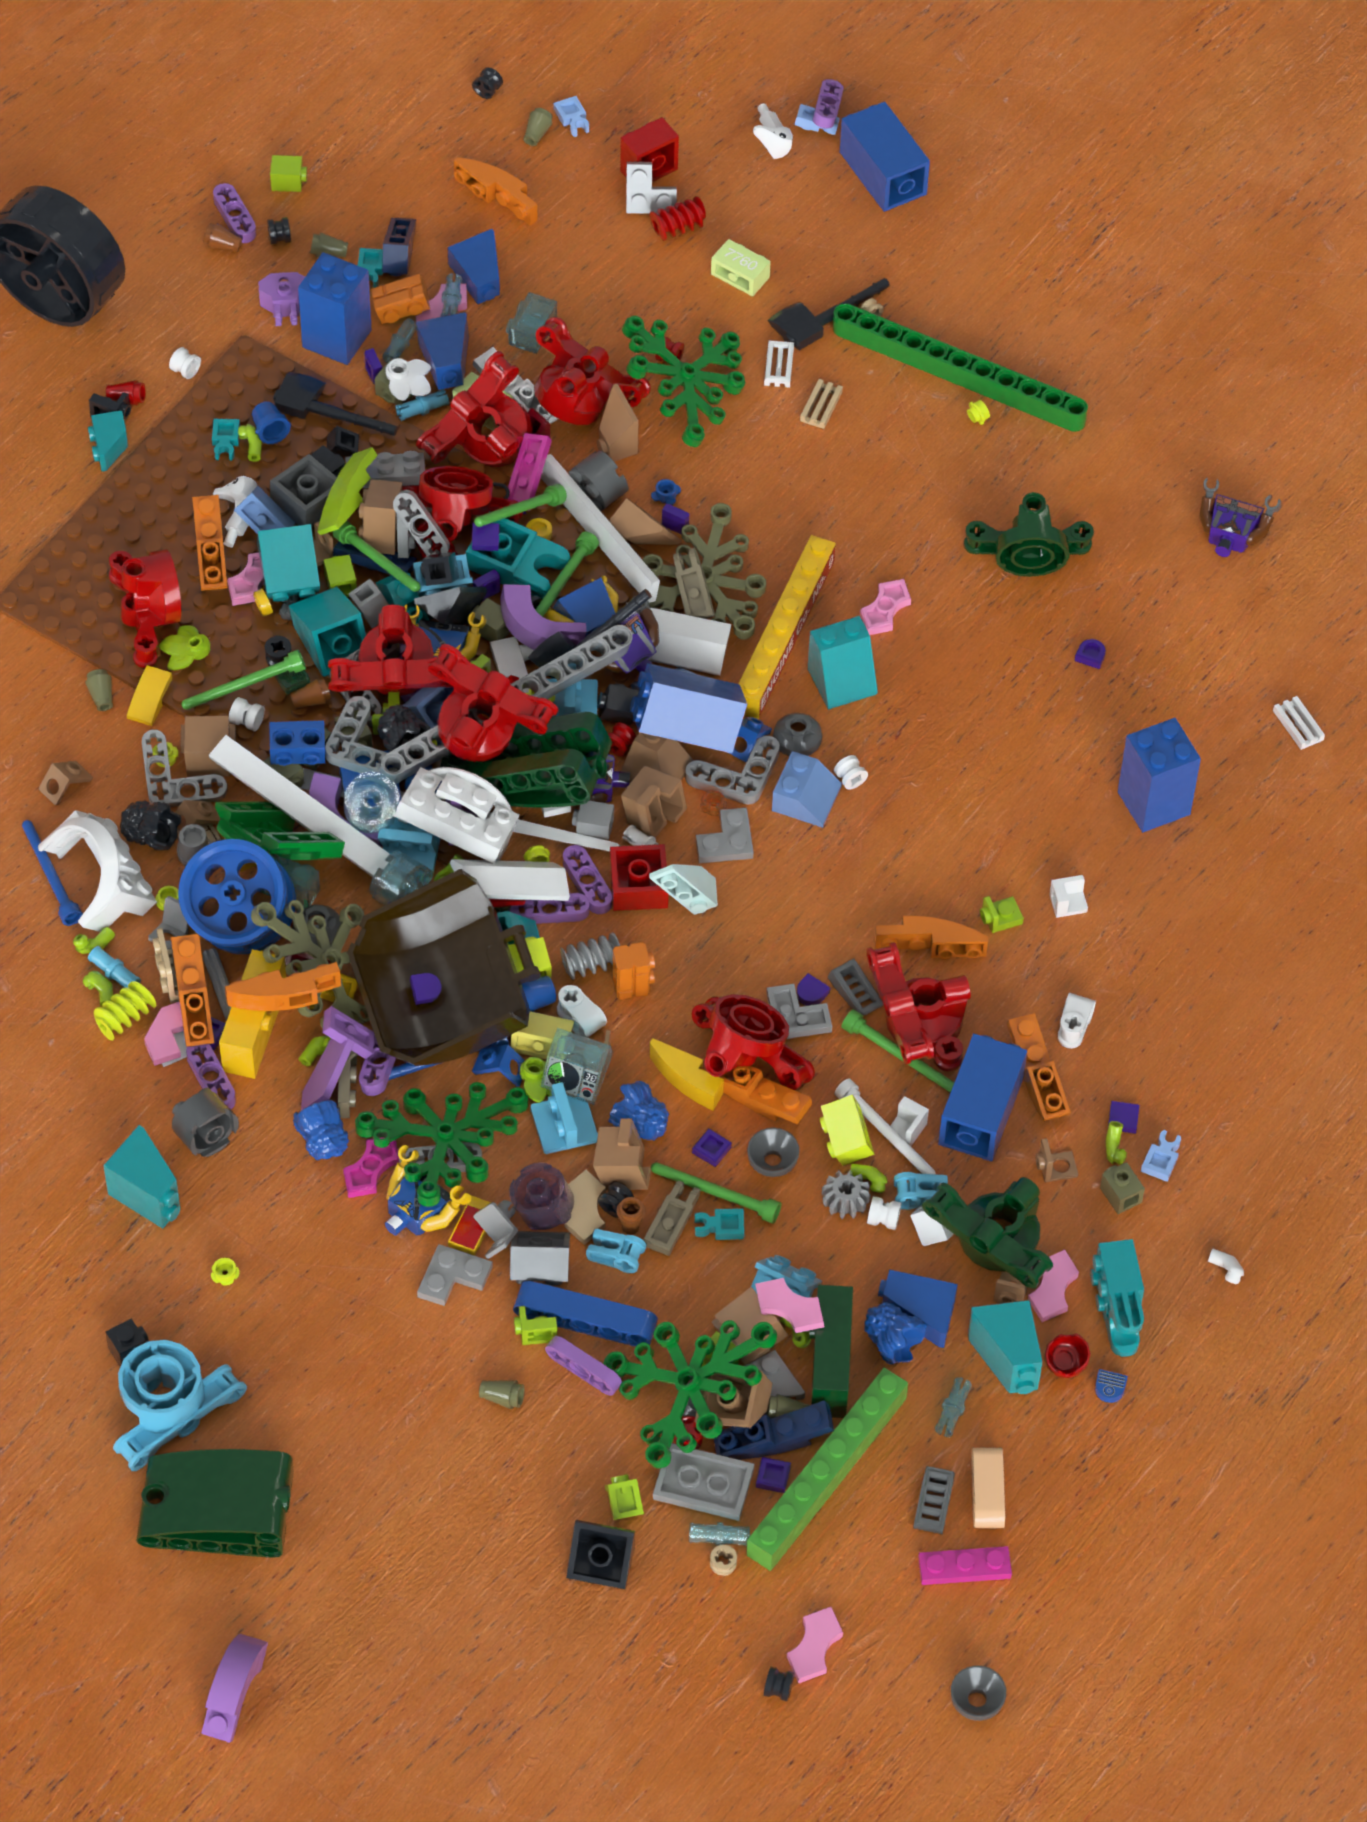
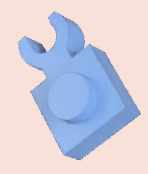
(572, 113)
(805, 120)
(1161, 1158)

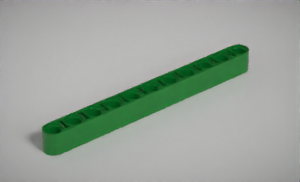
(960, 367)

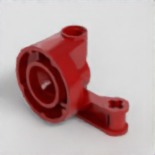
(574, 385)
(471, 410)
(456, 495)
(149, 600)
(384, 674)
(489, 693)
(922, 1026)
(749, 1030)

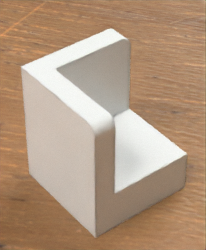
(1068, 896)
(910, 1120)
(929, 1229)

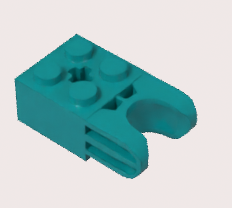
(519, 557)
(1119, 1294)

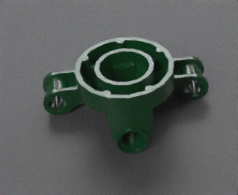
(1032, 543)
(985, 1240)

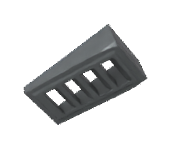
(842, 986)
(940, 1482)

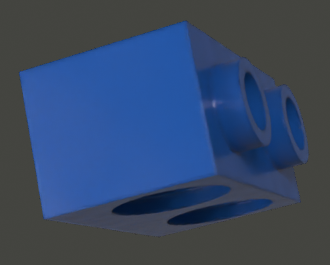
(296, 740)

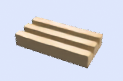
(827, 388)

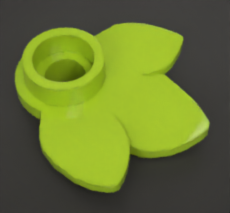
(185, 647)
(532, 1073)

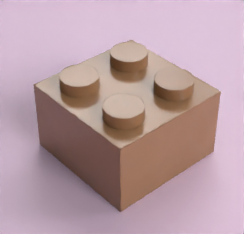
(379, 516)

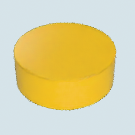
(541, 526)
(262, 602)

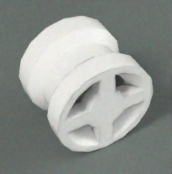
(185, 363)
(851, 772)

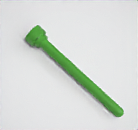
(552, 496)
(348, 535)
(585, 545)
(291, 663)
(856, 1024)
(767, 1209)

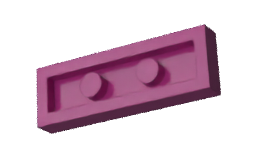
(529, 467)
(964, 1565)

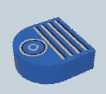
(1110, 1386)

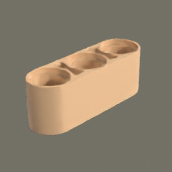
(988, 1488)

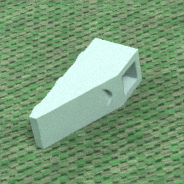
(688, 885)

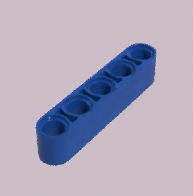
(587, 1313)

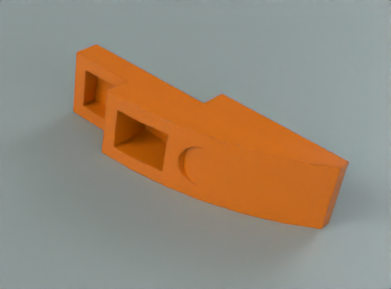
(494, 183)
(209, 542)
(942, 936)
(192, 990)
(275, 993)
(1040, 1072)
(763, 1095)

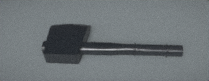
(803, 328)
(300, 395)
(560, 644)

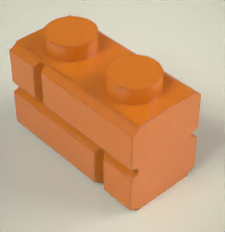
(401, 299)
(632, 970)

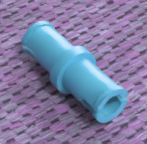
(422, 405)
(112, 967)

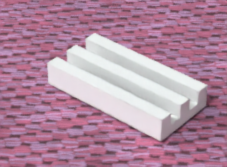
(778, 379)
(1291, 707)

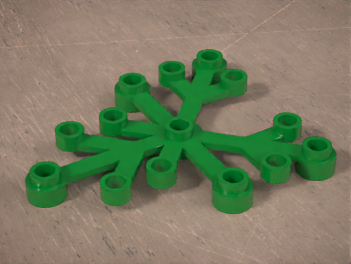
(686, 374)
(445, 1134)
(720, 1363)

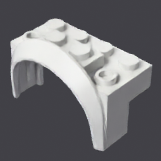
(479, 836)
(121, 881)

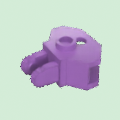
(281, 297)

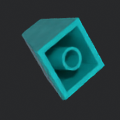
(288, 562)
(328, 627)
(842, 662)
(142, 1179)
(1008, 1344)

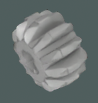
(835, 1194)

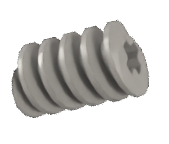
(589, 955)

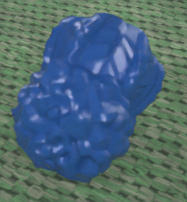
(646, 1111)
(322, 1130)
(894, 1332)

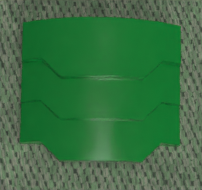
(273, 831)

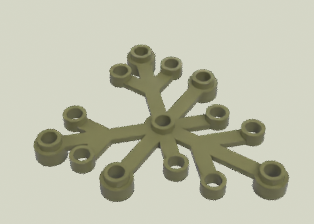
(710, 553)
(302, 943)

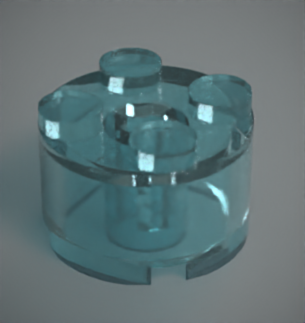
(382, 791)
(399, 878)

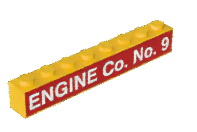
(786, 623)

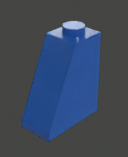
(477, 265)
(924, 1298)

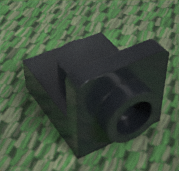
(100, 405)

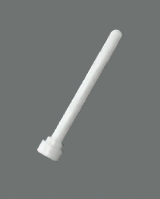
(849, 1088)

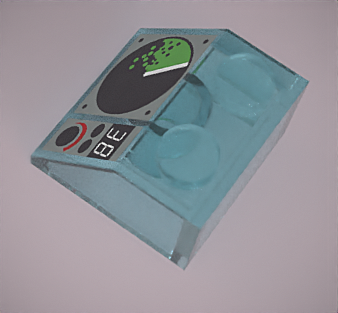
(578, 1064)

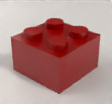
(651, 143)
(630, 877)

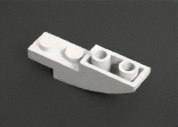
(521, 390)

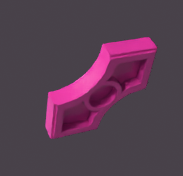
(364, 1174)

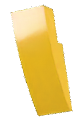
(686, 1074)

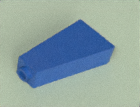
(445, 348)

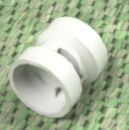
(246, 714)
(885, 1213)

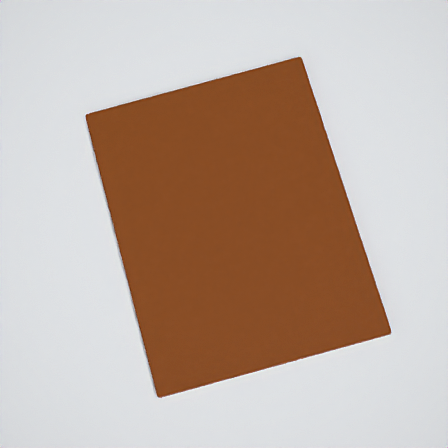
(150, 509)

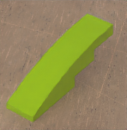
(344, 494)

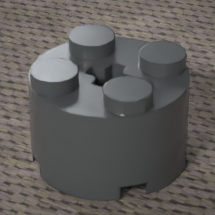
(599, 479)
(204, 1123)

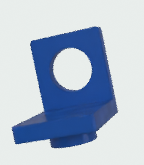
(750, 730)
(498, 1059)

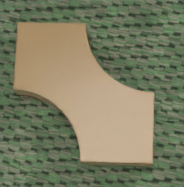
(585, 1213)

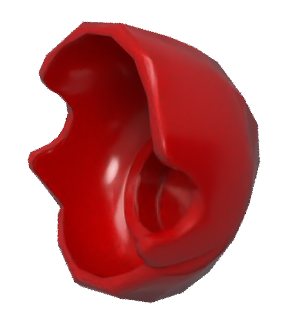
(1067, 1355)

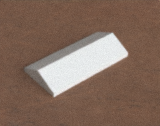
(690, 642)
(517, 879)

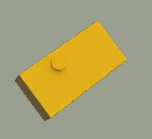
(249, 1030)

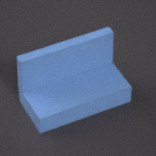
(262, 512)

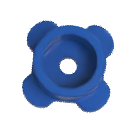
(666, 491)

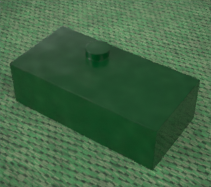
(832, 1349)

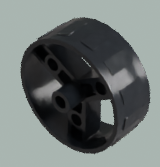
(57, 256)

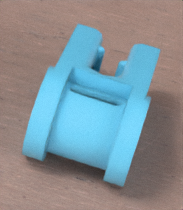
(917, 1188)
(616, 1250)

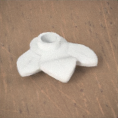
(410, 380)

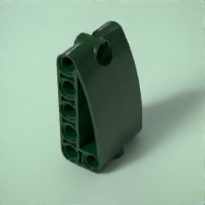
(551, 766)
(217, 1502)

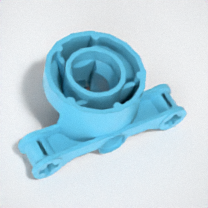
(171, 1413)

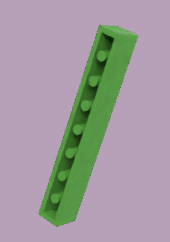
(827, 1469)

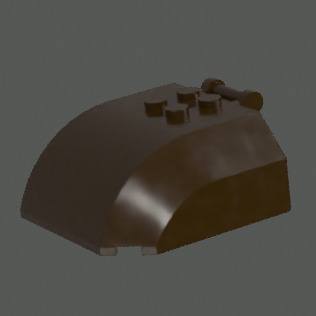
(459, 939)

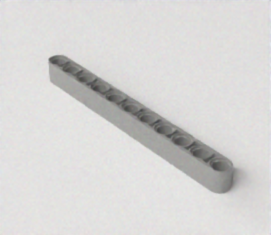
(535, 681)

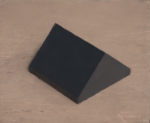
(453, 604)
(601, 1554)

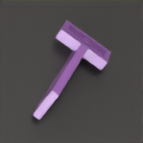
(345, 1036)

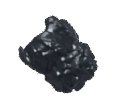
(399, 726)
(150, 824)

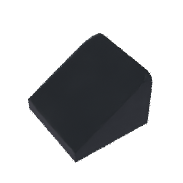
(343, 442)

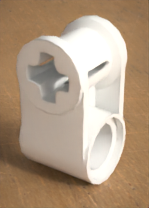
(579, 1008)
(1075, 1019)

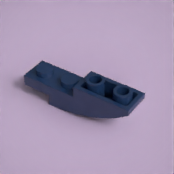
(776, 1434)

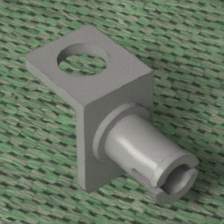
(172, 922)
(497, 1225)

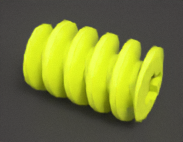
(122, 1007)

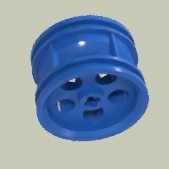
(196, 890)

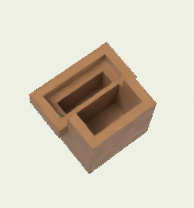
(199, 739)
(653, 800)
(621, 1156)
(746, 1314)

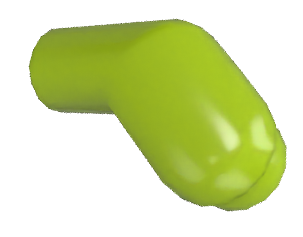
(872, 1174)

